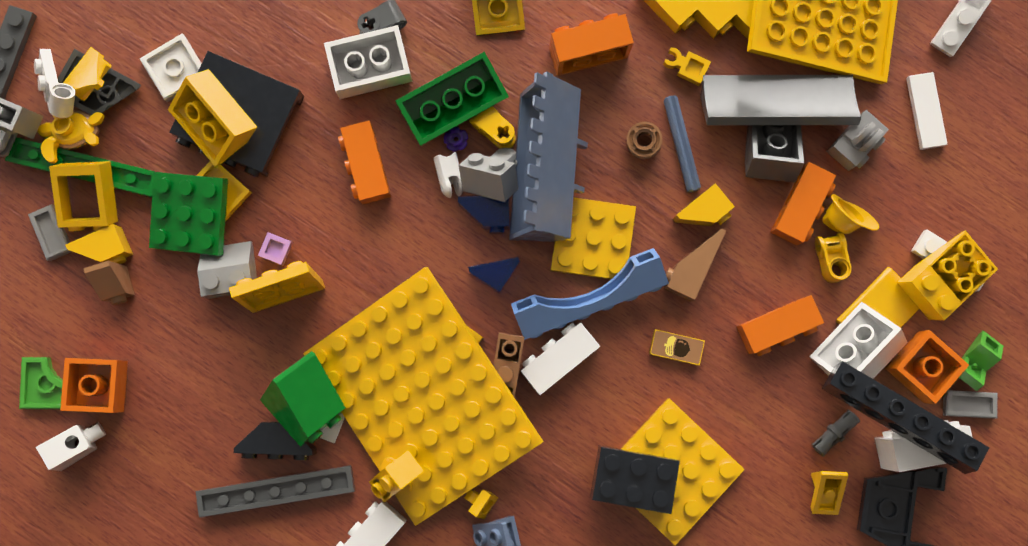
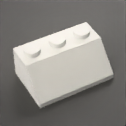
(862, 341)

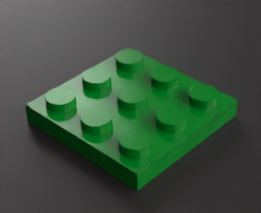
(188, 213)

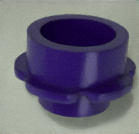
(456, 145)

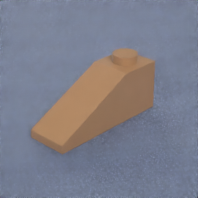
(690, 272)

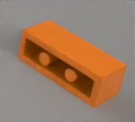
(364, 162)
(804, 204)
(780, 326)

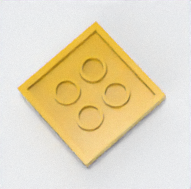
(598, 239)
(277, 287)

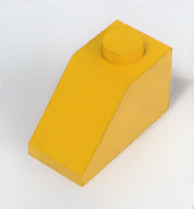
(707, 209)
(103, 245)

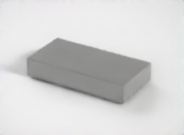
(49, 235)
(970, 404)

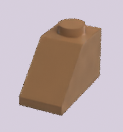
(110, 281)

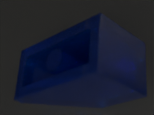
(487, 212)

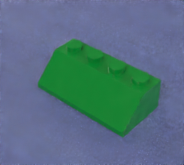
(451, 98)

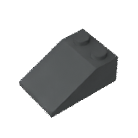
(774, 152)

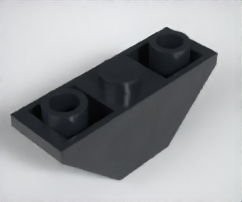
(274, 441)

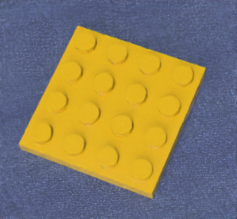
(702, 473)

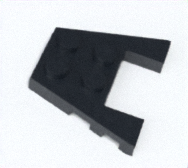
(890, 503)

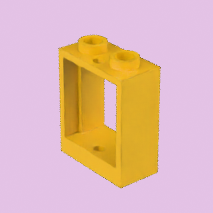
(104, 188)

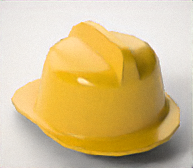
(847, 217)

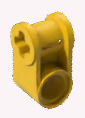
(491, 124)
(833, 255)

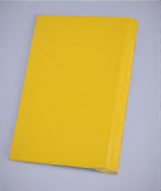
(885, 298)

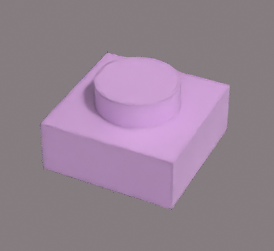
(275, 249)

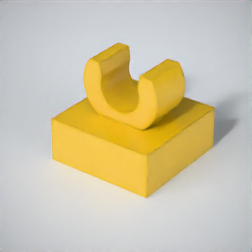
(481, 502)

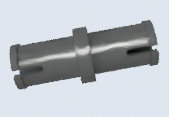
(835, 433)

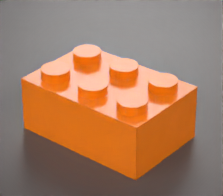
(590, 44)

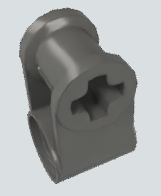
(381, 17)

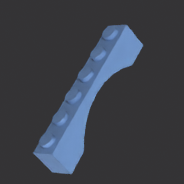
(639, 275)

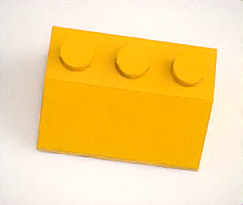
(211, 116)

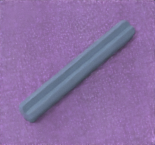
(682, 143)

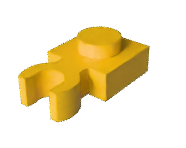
(691, 67)

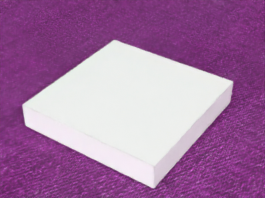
(170, 65)

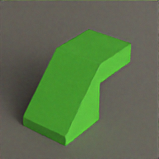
(981, 356)

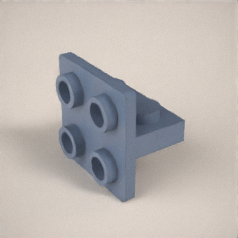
(497, 533)

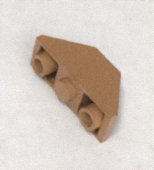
(508, 359)

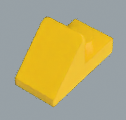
(828, 492)

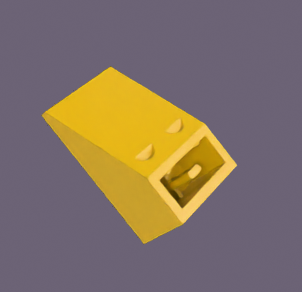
(947, 277)

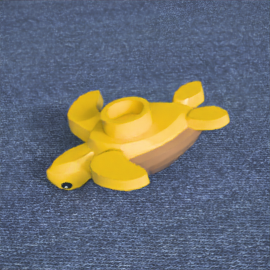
(69, 133)

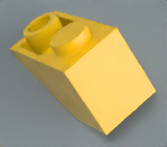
(395, 476)

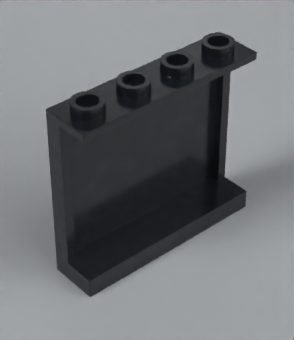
(262, 99)

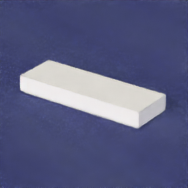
(926, 111)

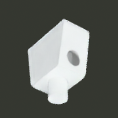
(61, 450)

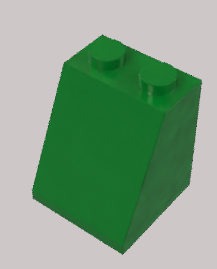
(304, 400)

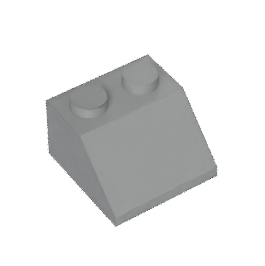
(223, 271)

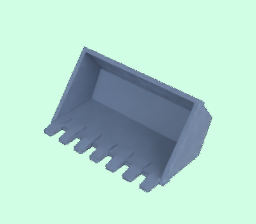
(546, 160)

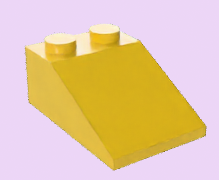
(498, 16)

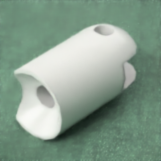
(448, 174)

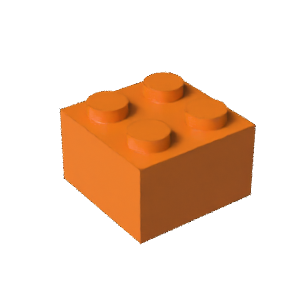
(927, 367)
(94, 385)

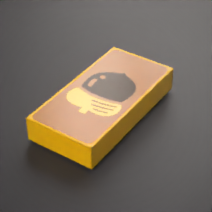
(676, 347)

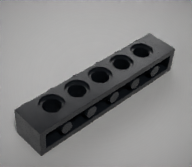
(905, 418)

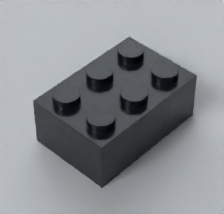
(634, 479)

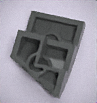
(113, 90)

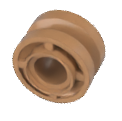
(648, 129)

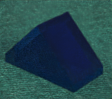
(495, 273)

